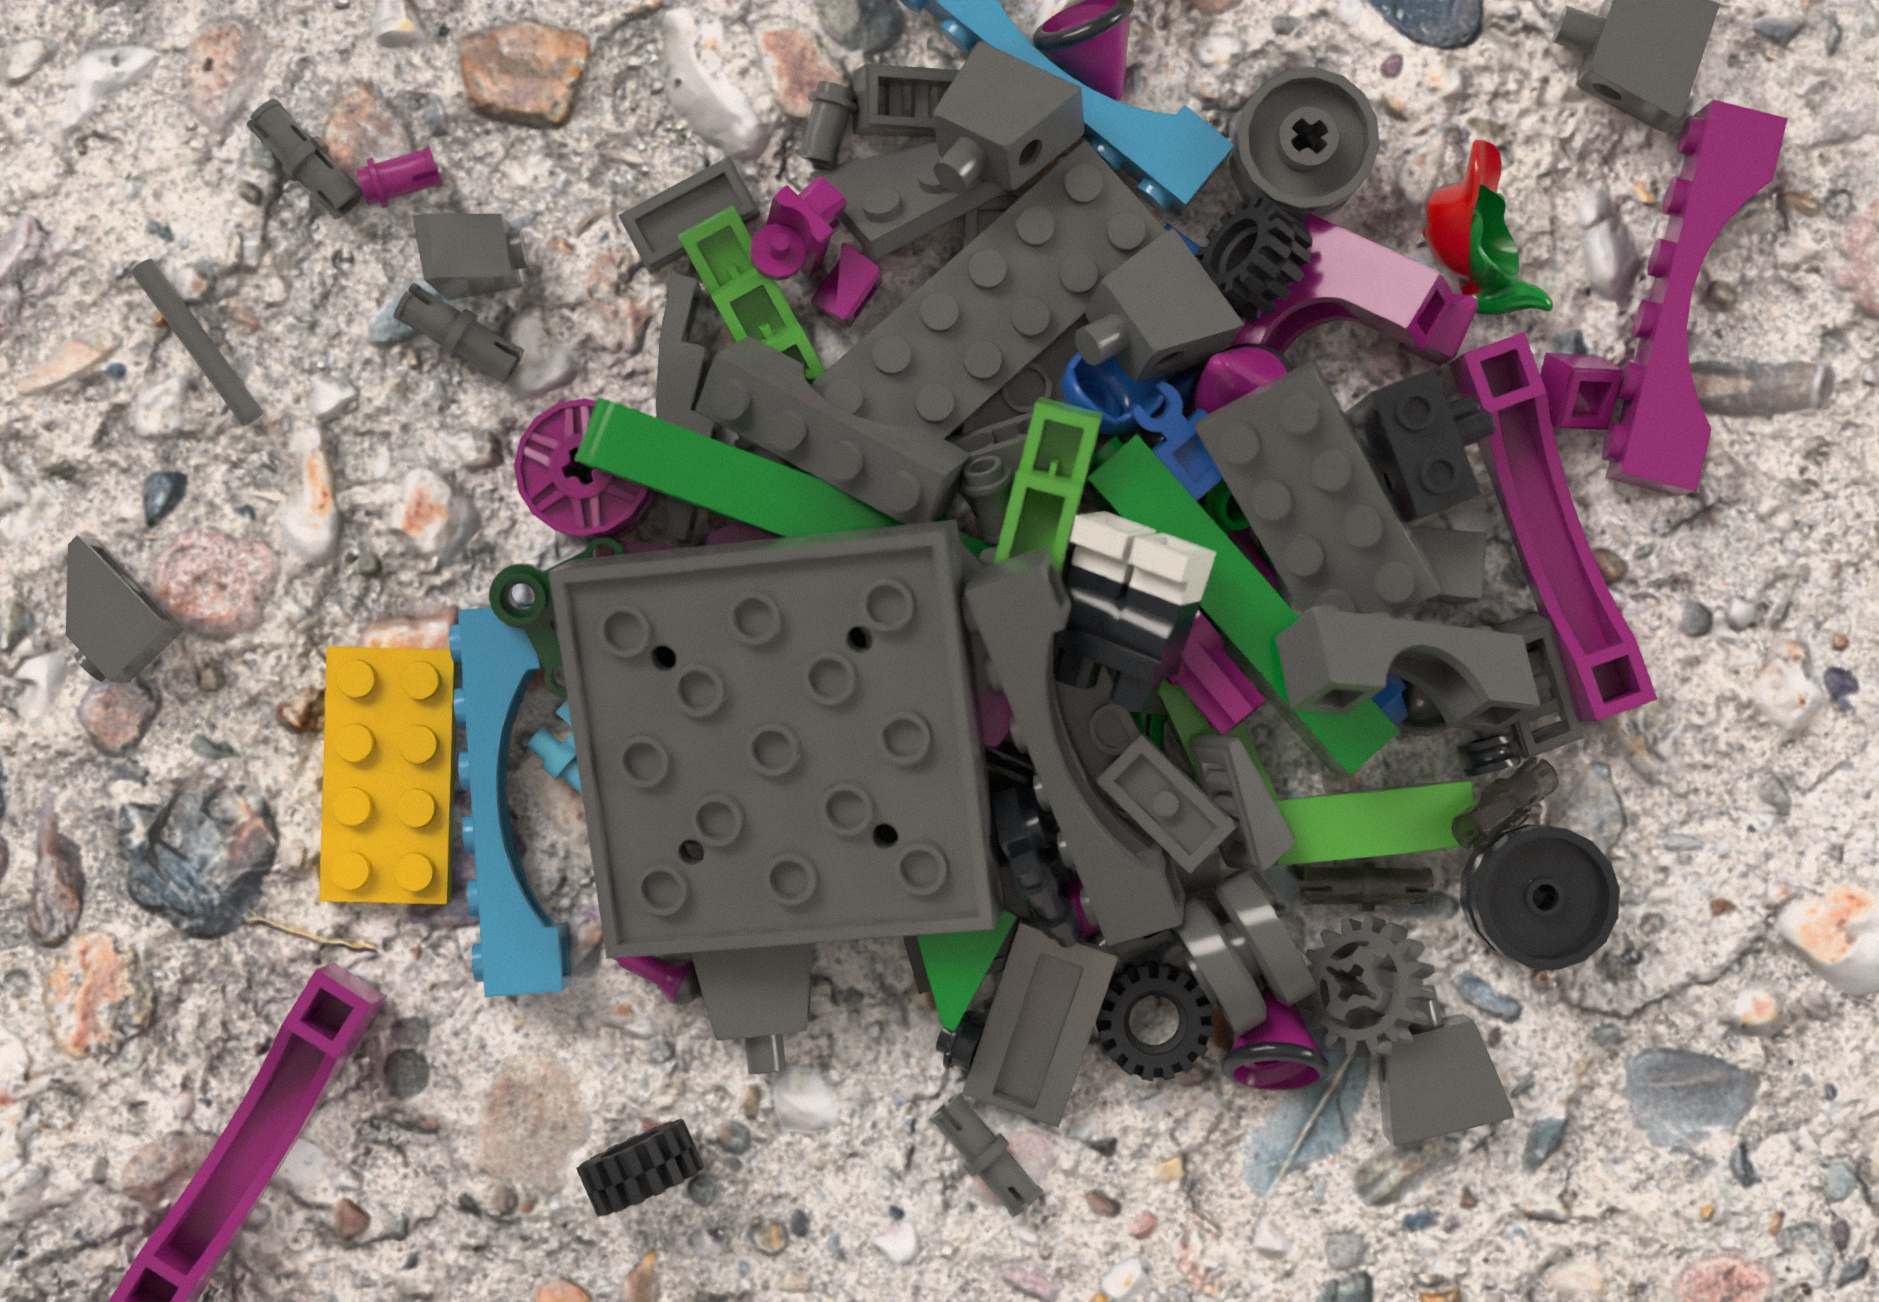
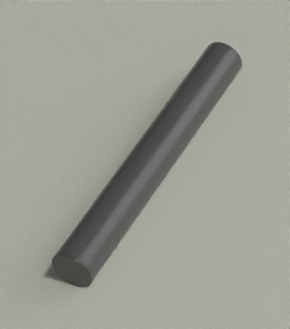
(197, 342)

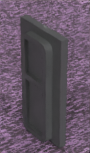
(1040, 1024)

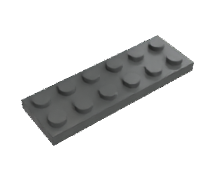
(995, 301)

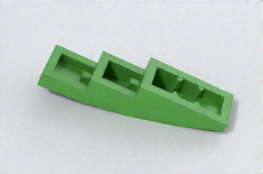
(742, 295)

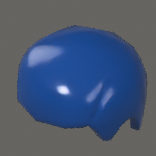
(1109, 391)

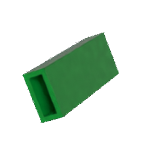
(1236, 598)

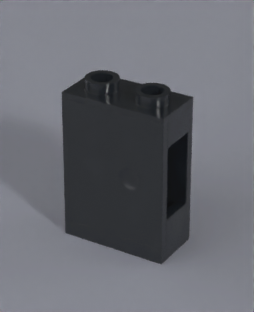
(1421, 443)

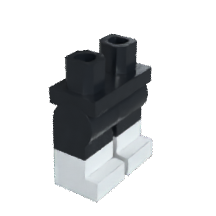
(1129, 607)

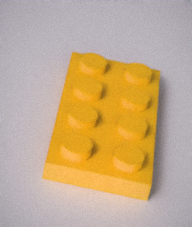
(388, 775)

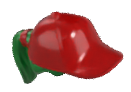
(1472, 240)

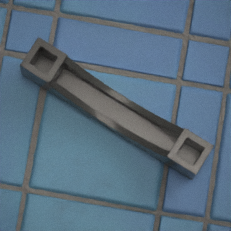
(1125, 878)

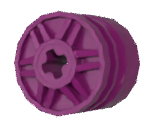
(566, 502)

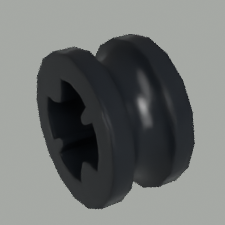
(1488, 754)

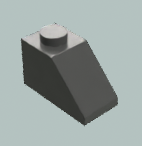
(469, 253)
(111, 615)

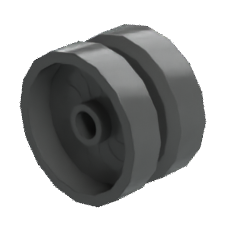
(1325, 115)
(1242, 950)

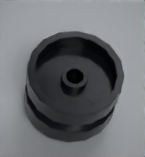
(1572, 877)

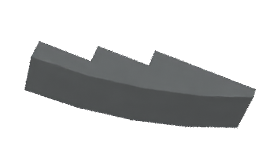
(680, 384)

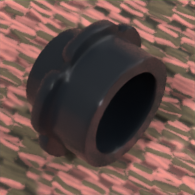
(961, 1045)

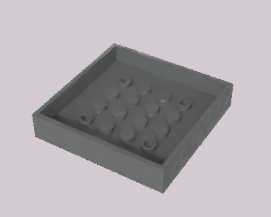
(779, 741)

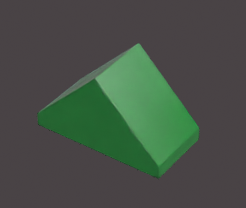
(959, 963)

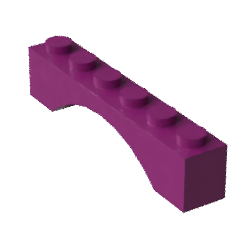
(1662, 424)
(1564, 579)
(259, 1137)

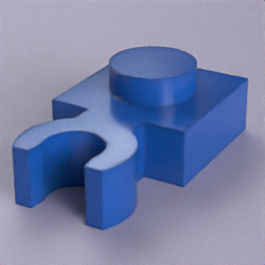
(1181, 445)

